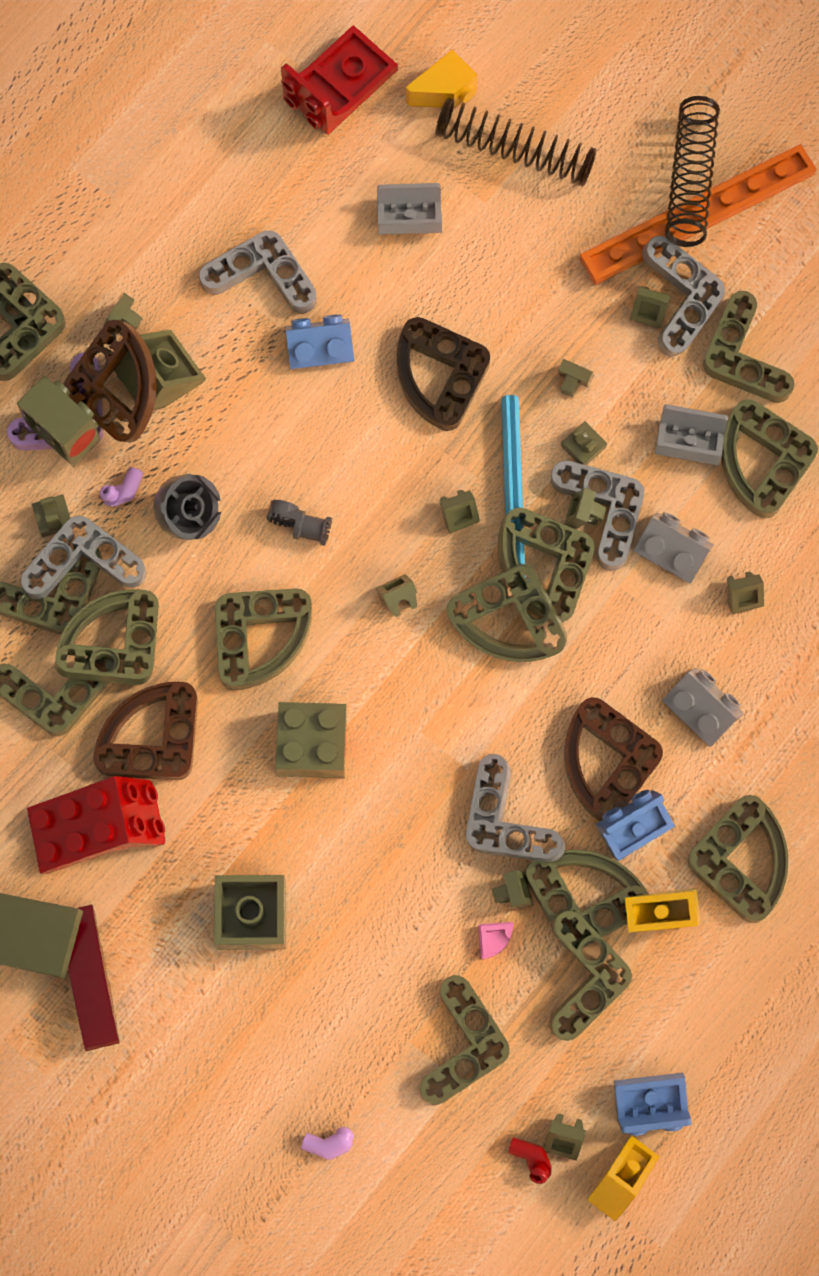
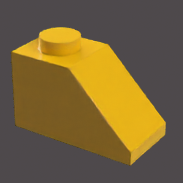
(444, 79)
(663, 910)
(623, 1178)

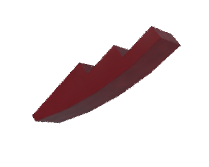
(92, 986)

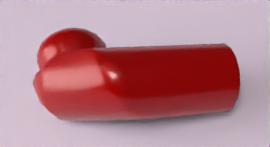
(535, 1157)

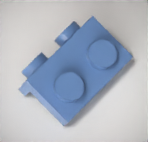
(319, 342)
(635, 824)
(652, 1103)

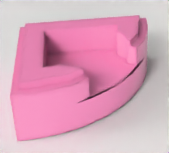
(494, 938)

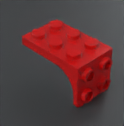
(337, 80)
(95, 822)

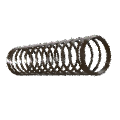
(444, 119)
(669, 224)

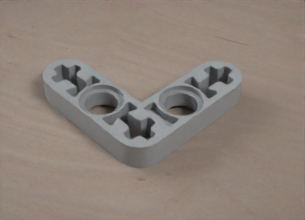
(259, 260)
(692, 287)
(610, 497)
(84, 546)
(493, 820)

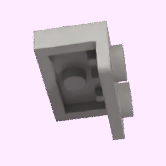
(409, 208)
(691, 434)
(674, 546)
(703, 705)

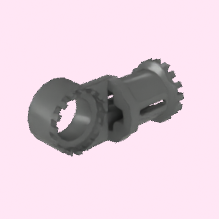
(304, 525)

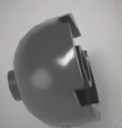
(187, 506)

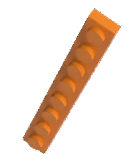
(725, 201)

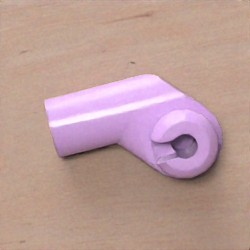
(124, 492)
(330, 1147)

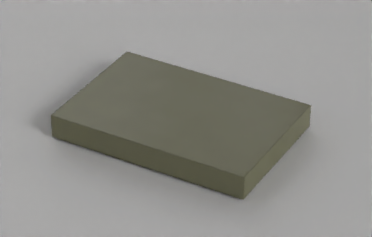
(37, 935)

